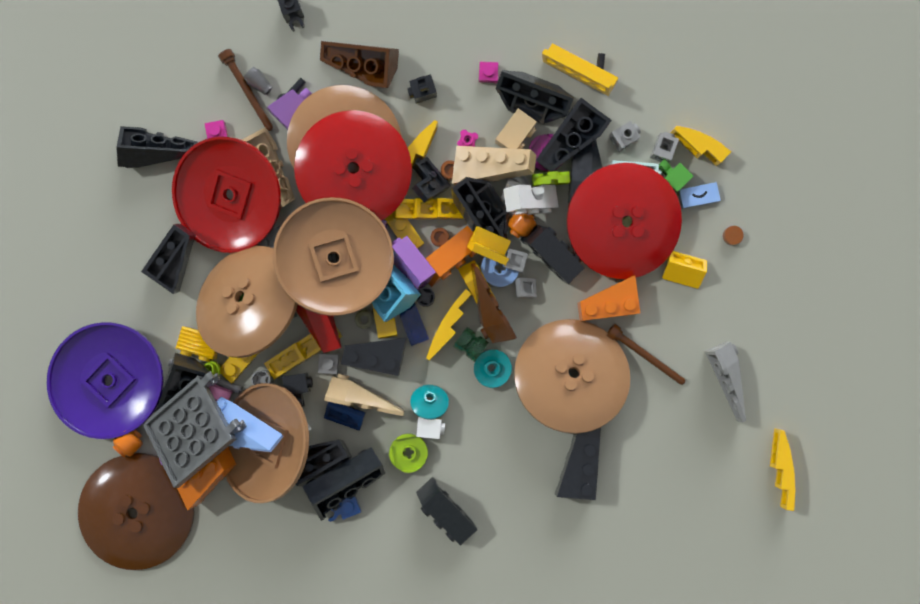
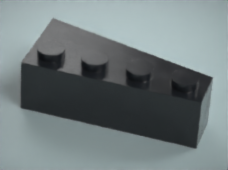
(581, 467)
(343, 482)

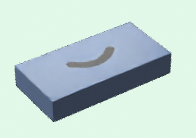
(699, 195)

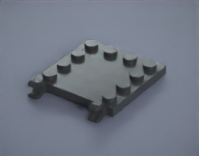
(190, 430)

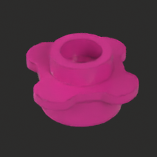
(466, 135)

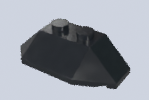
(533, 96)
(480, 205)

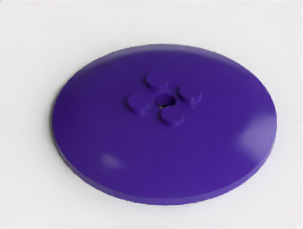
(78, 384)

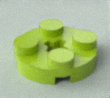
(551, 178)
(402, 461)

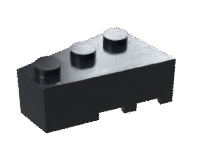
(553, 253)
(171, 258)

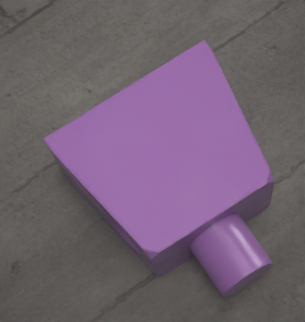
(286, 105)

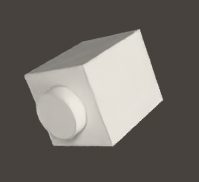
(430, 428)

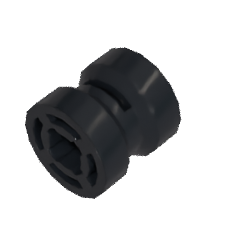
(426, 298)

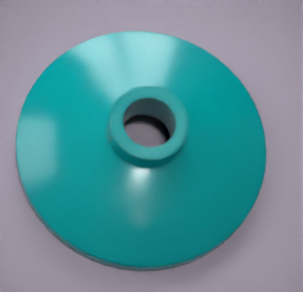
(499, 374)
(429, 408)

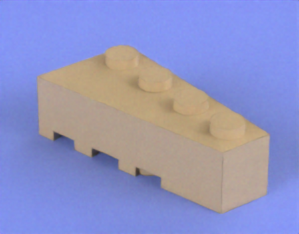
(492, 163)

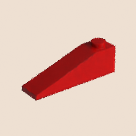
(321, 328)

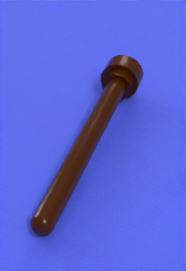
(228, 58)
(616, 333)

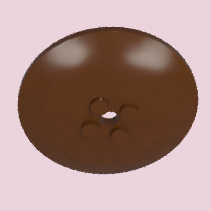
(105, 519)

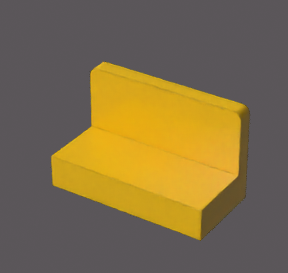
(489, 245)
(685, 269)

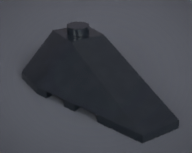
(576, 131)
(140, 149)
(582, 165)
(181, 373)

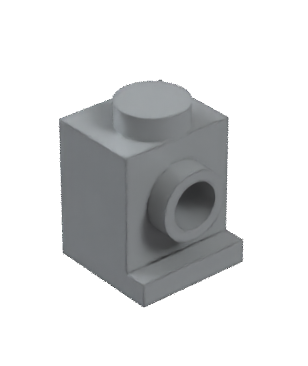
(667, 139)
(622, 141)

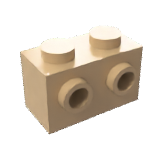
(516, 131)

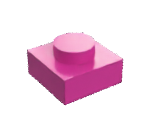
(488, 72)
(216, 129)

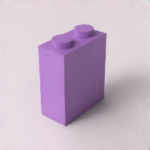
(412, 262)

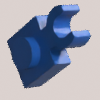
(348, 508)

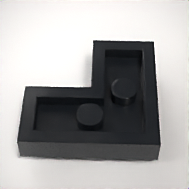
(432, 180)

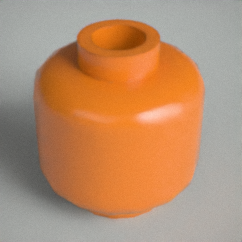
(522, 224)
(128, 443)

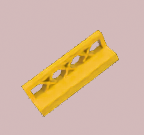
(579, 69)

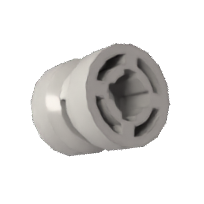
(260, 377)

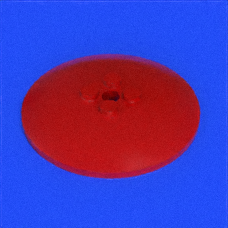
(358, 139)
(202, 201)
(597, 217)

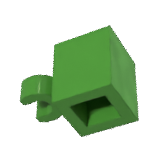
(676, 176)

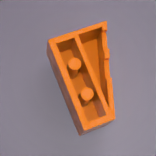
(450, 255)
(612, 302)
(206, 479)

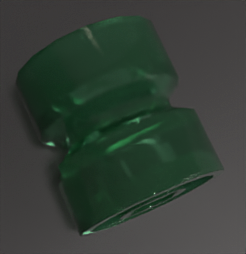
(470, 344)

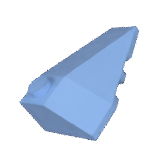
(256, 435)

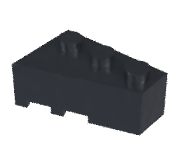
(376, 356)
(323, 458)
(445, 512)

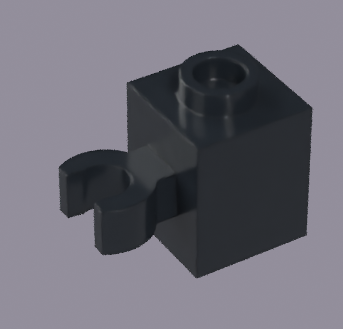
(292, 12)
(422, 89)
(298, 385)

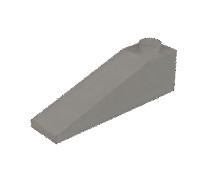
(727, 370)

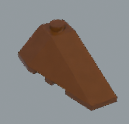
(367, 63)
(491, 317)

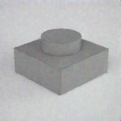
(516, 260)
(526, 288)
(328, 363)

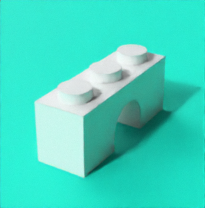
(531, 200)

